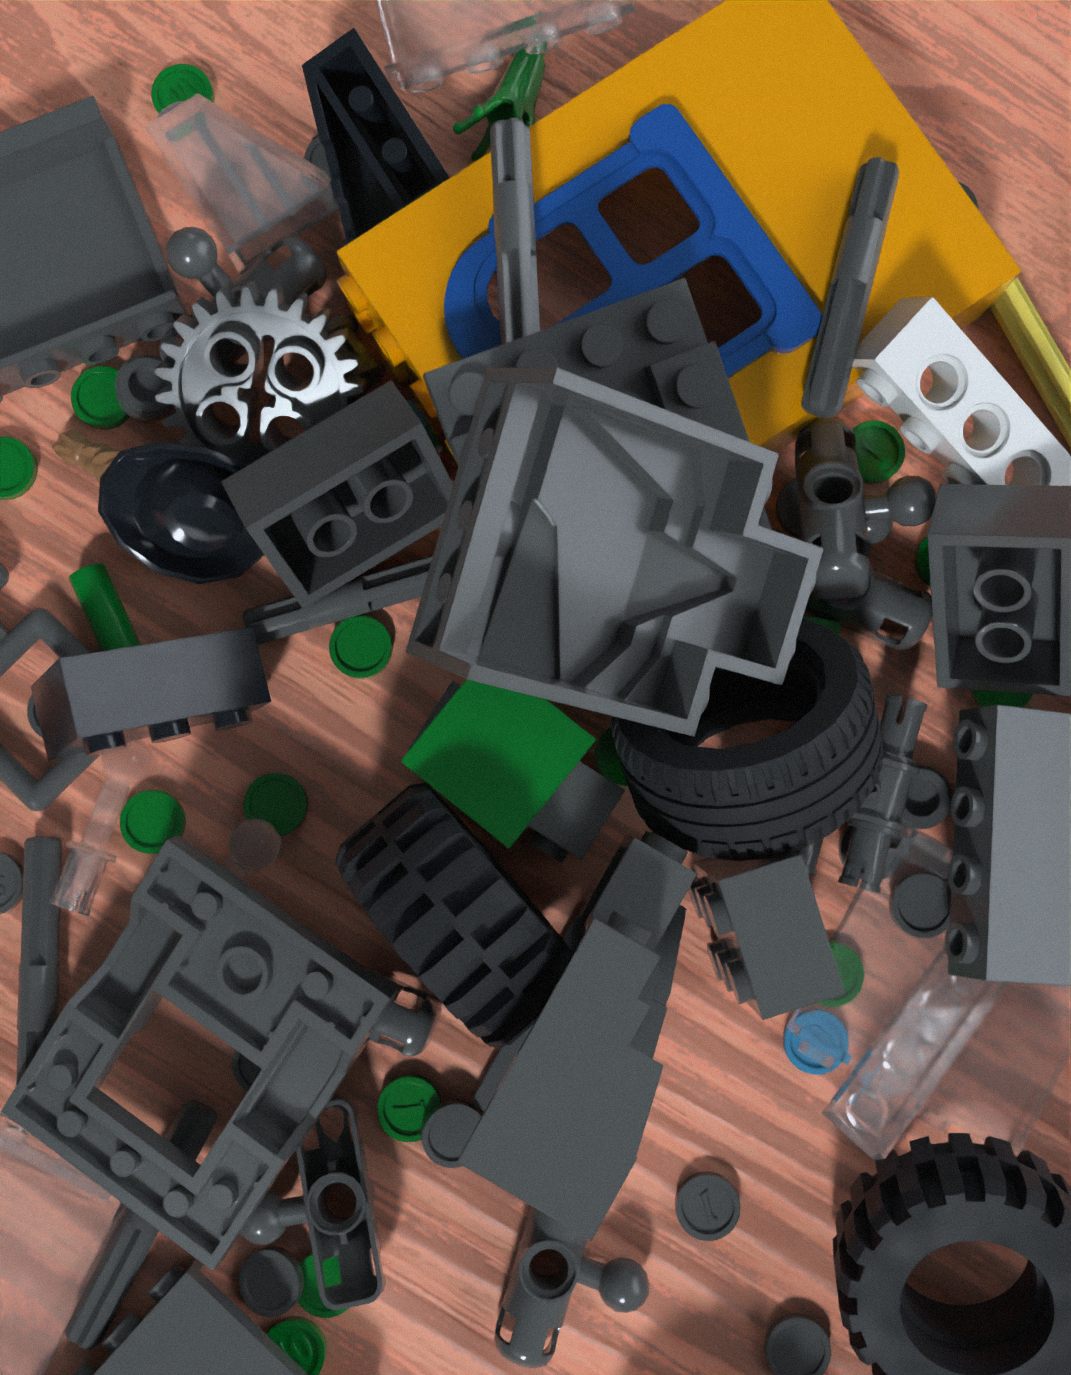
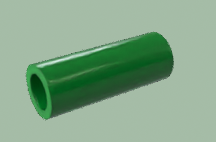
(103, 607)

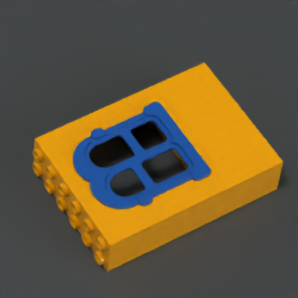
(763, 135)

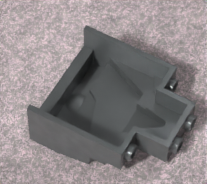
(608, 554)
(581, 1081)

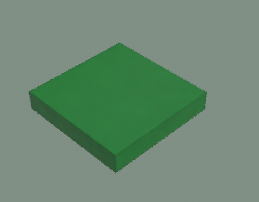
(498, 755)

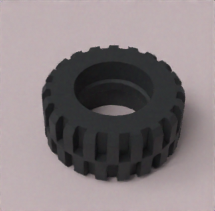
(454, 915)
(945, 1198)

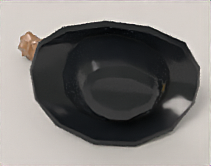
(168, 506)

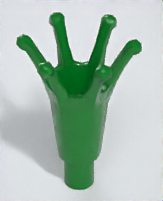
(512, 97)

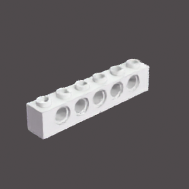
(964, 384)

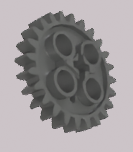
(205, 376)

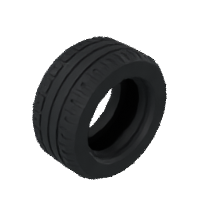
(770, 792)

